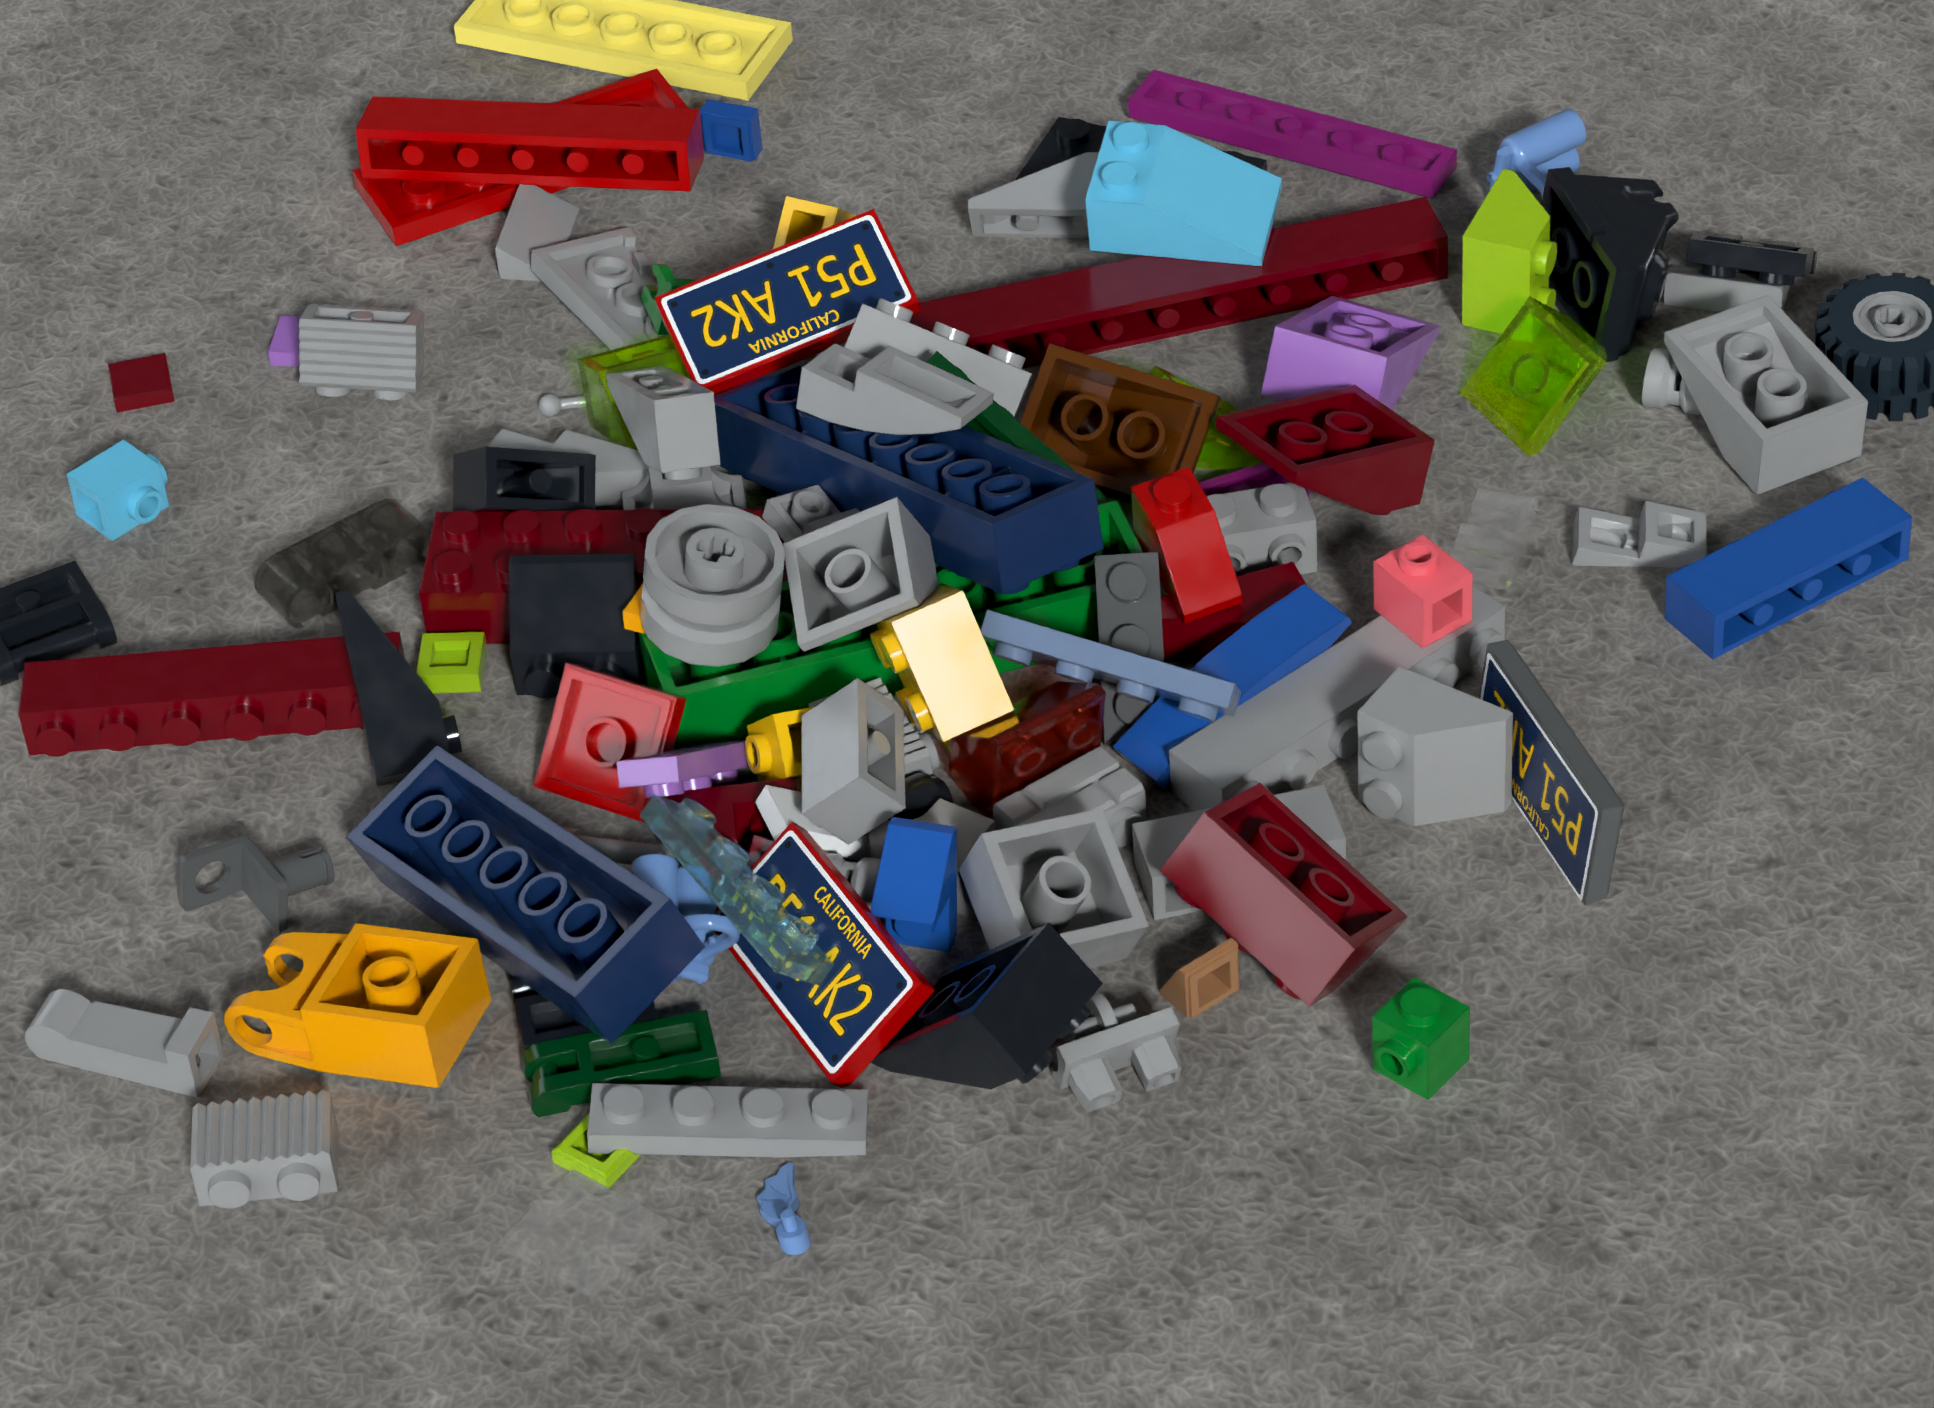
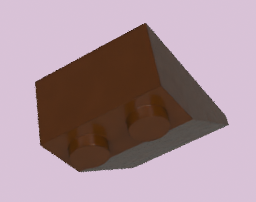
(1116, 420)

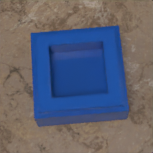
(731, 130)

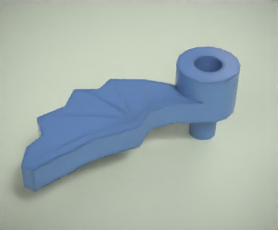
(778, 1208)

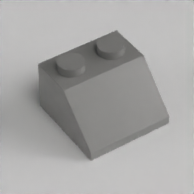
(858, 572)
(1432, 752)

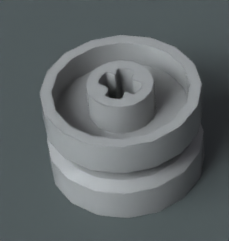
(712, 585)

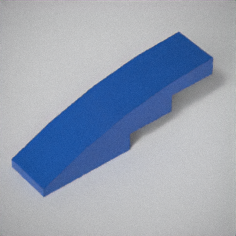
(1251, 658)

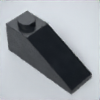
(395, 704)

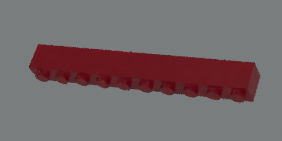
(1171, 297)

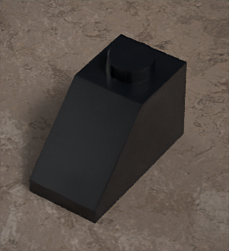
(523, 480)

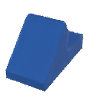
(918, 884)

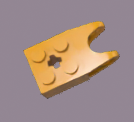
(367, 1003)

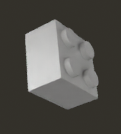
(1059, 875)

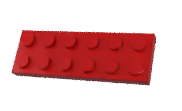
(423, 208)

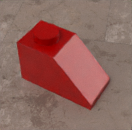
(1183, 528)

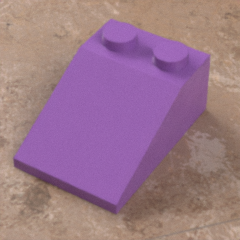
(1345, 346)

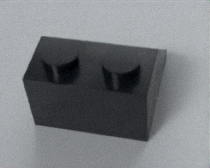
(571, 614)

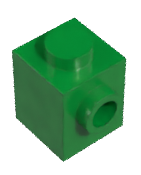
(1420, 1038)

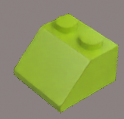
(1506, 256)

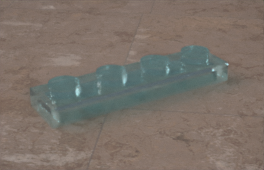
(744, 897)

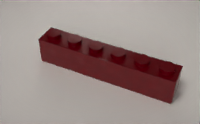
(189, 696)

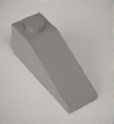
(1039, 204)
(668, 420)

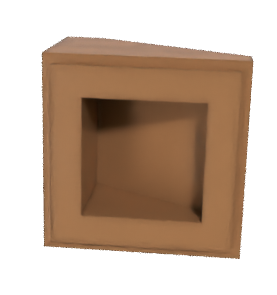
(1204, 980)

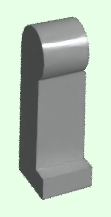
(127, 1042)

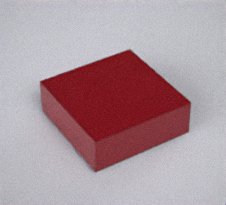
(141, 382)

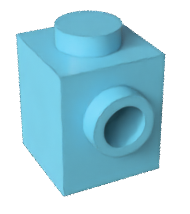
(119, 489)

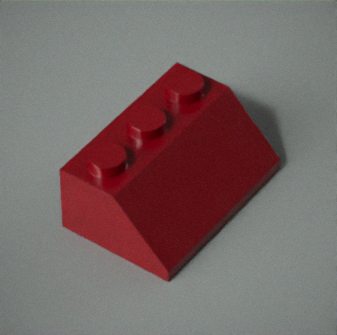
(1282, 893)

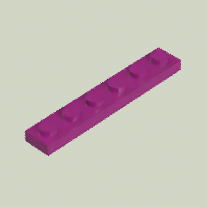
(1293, 133)

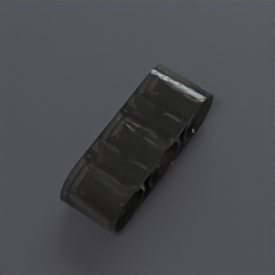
(348, 555)

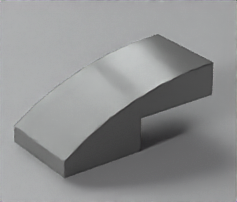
(1657, 539)

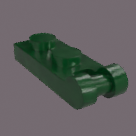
(648, 1053)

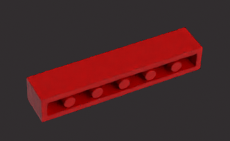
(530, 143)

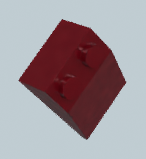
(1338, 447)

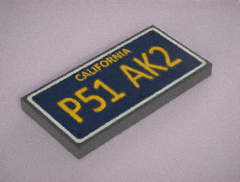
(1555, 777)

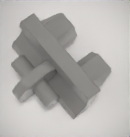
(1112, 1041)

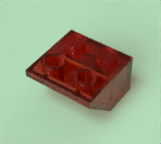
(1027, 742)

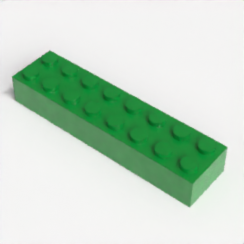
(787, 678)

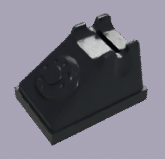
(1607, 252)

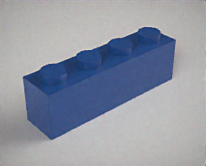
(1787, 567)

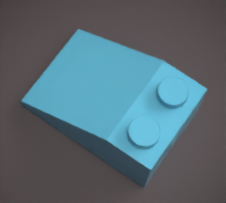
(1177, 198)

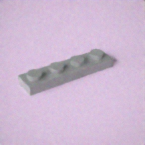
(727, 1120)

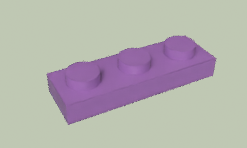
(684, 768)

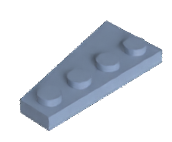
(1085, 659)

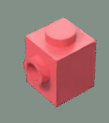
(1422, 591)

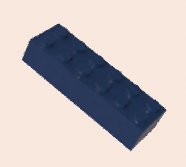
(527, 892)

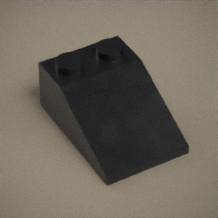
(996, 1014)

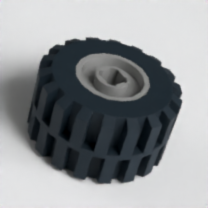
(1882, 341)

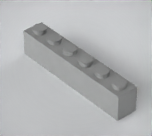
(1312, 712)

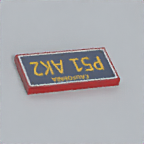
(783, 303)
(869, 987)

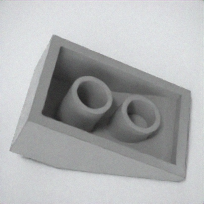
(1768, 394)

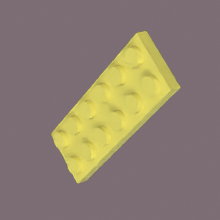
(685, 41)

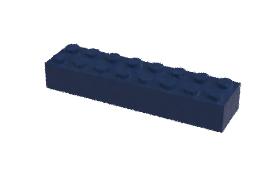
(982, 501)

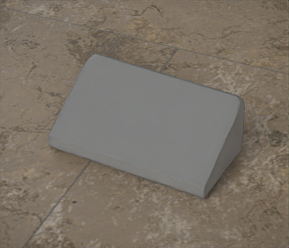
(532, 223)
(1694, 290)

